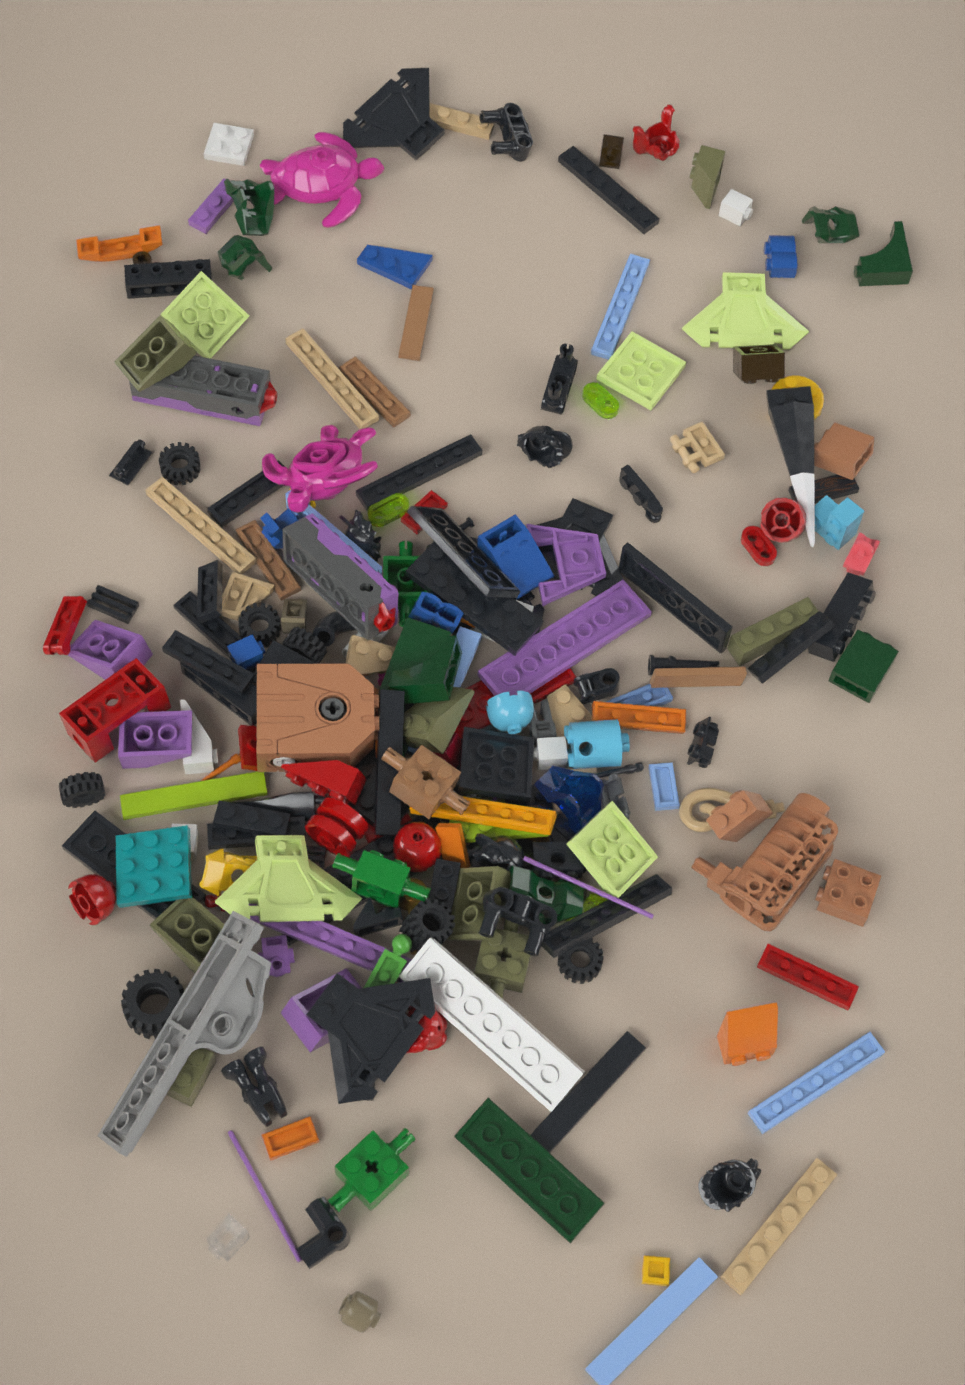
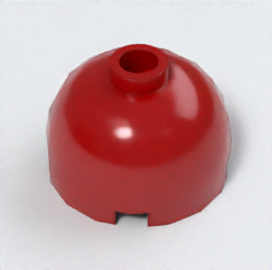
(775, 517)
(417, 846)
(93, 897)

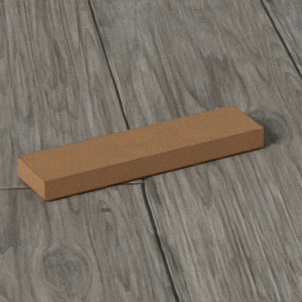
(416, 322)
(375, 392)
(268, 560)
(698, 677)

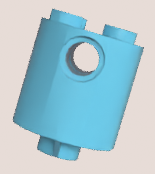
(603, 745)

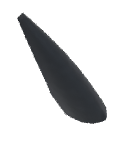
(294, 803)

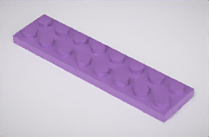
(566, 641)

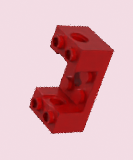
(91, 718)

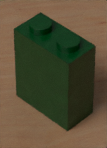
(863, 665)

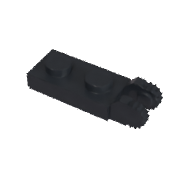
(641, 493)

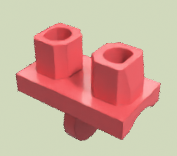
(861, 554)

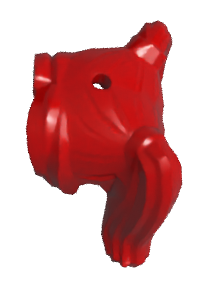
(658, 138)
(433, 1034)

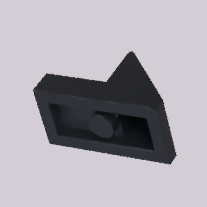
(371, 922)

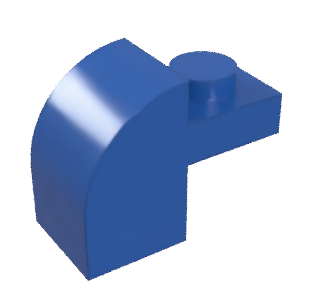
(274, 527)

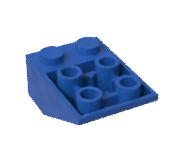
(516, 554)

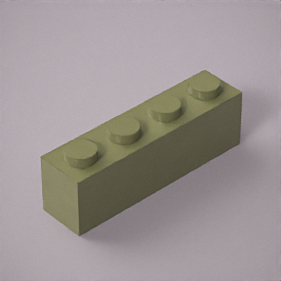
(765, 634)

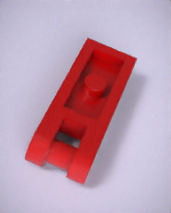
(64, 625)

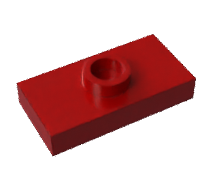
(248, 747)

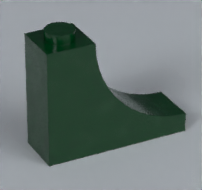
(889, 265)
(432, 678)

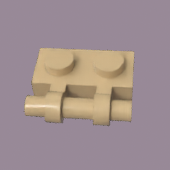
(703, 445)

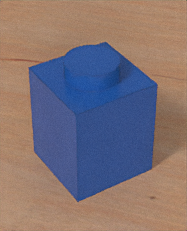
(246, 652)

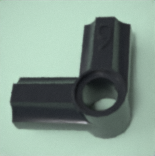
(327, 1222)

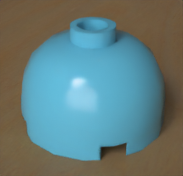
(510, 712)

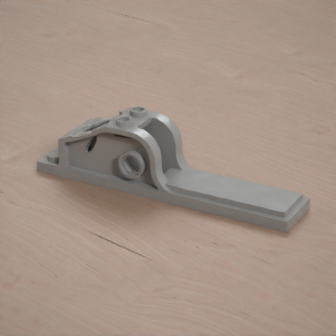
(222, 1025)

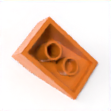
(749, 1034)

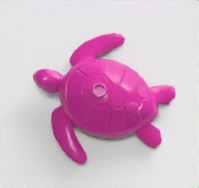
(322, 176)
(321, 467)

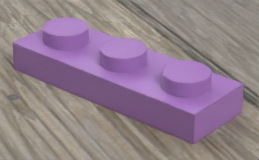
(211, 209)

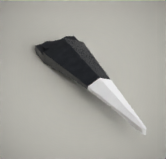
(793, 422)

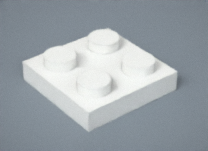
(228, 144)

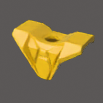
(220, 868)

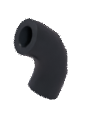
(330, 627)

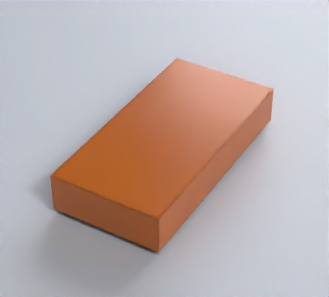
(453, 843)
(290, 1138)

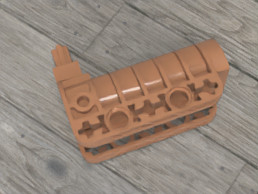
(776, 864)

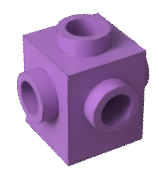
(277, 952)

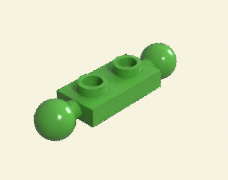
(390, 963)

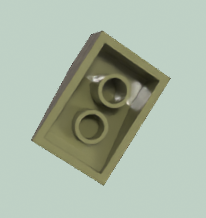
(155, 354)
(435, 722)
(468, 899)
(188, 930)

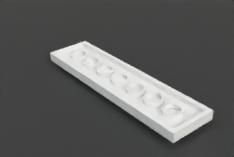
(494, 1025)

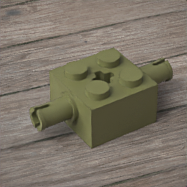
(508, 973)

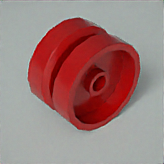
(336, 827)

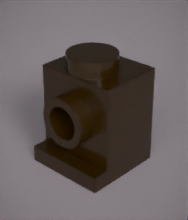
(611, 151)

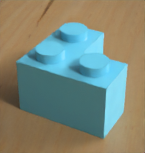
(837, 522)

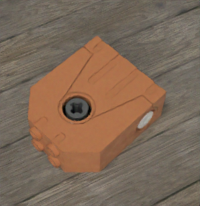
(314, 714)

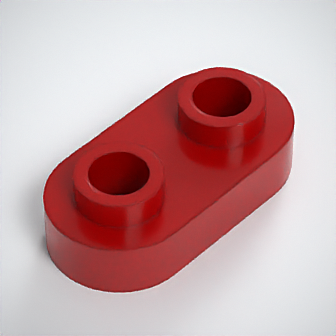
(759, 547)

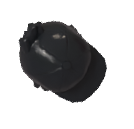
(545, 445)
(362, 534)
(500, 852)
(729, 1183)

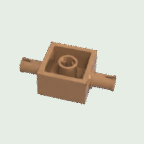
(425, 781)

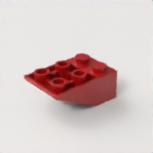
(328, 777)

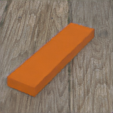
(641, 717)

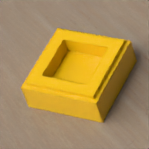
(655, 1270)

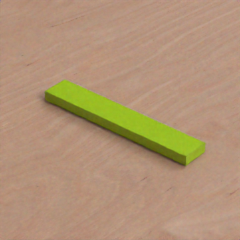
(193, 795)

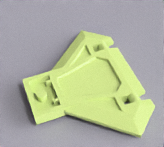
(744, 316)
(287, 885)

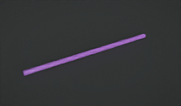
(588, 887)
(264, 1196)

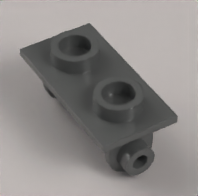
(612, 790)

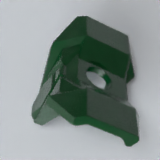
(256, 220)
(844, 224)
(233, 249)
(565, 896)

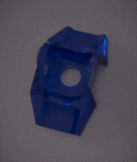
(586, 788)

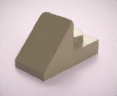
(293, 614)

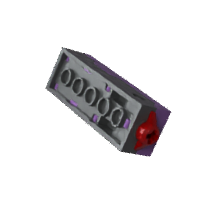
(214, 390)
(340, 576)

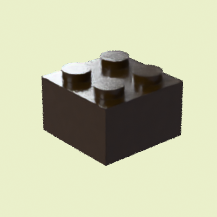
(759, 363)

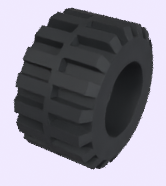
(141, 989)

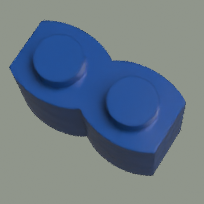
(781, 256)
(432, 611)

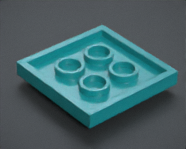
(153, 866)

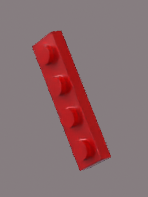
(808, 977)

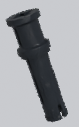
(672, 662)

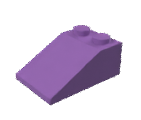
(108, 648)
(155, 738)
(298, 1006)

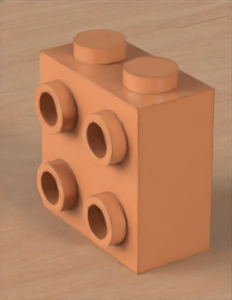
(843, 451)
(739, 815)
(847, 892)

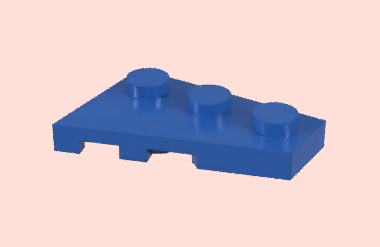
(395, 264)

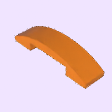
(119, 248)

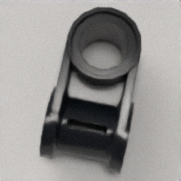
(592, 685)

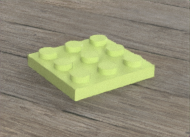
(205, 315)
(641, 370)
(612, 850)

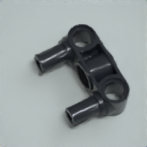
(514, 131)
(561, 373)
(518, 910)

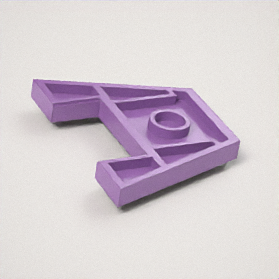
(577, 560)

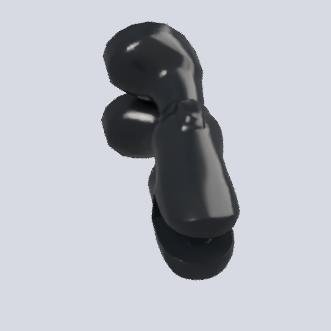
(266, 1089)

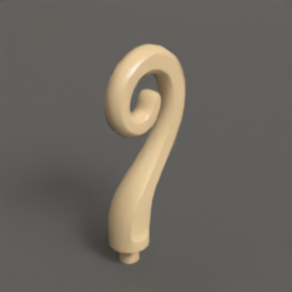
(712, 794)

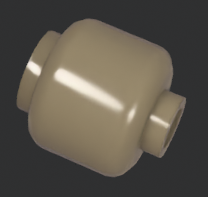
(359, 1311)

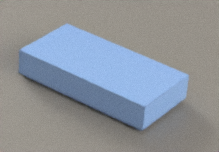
(663, 786)

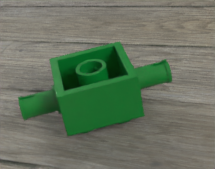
(394, 573)
(381, 878)
(371, 1186)

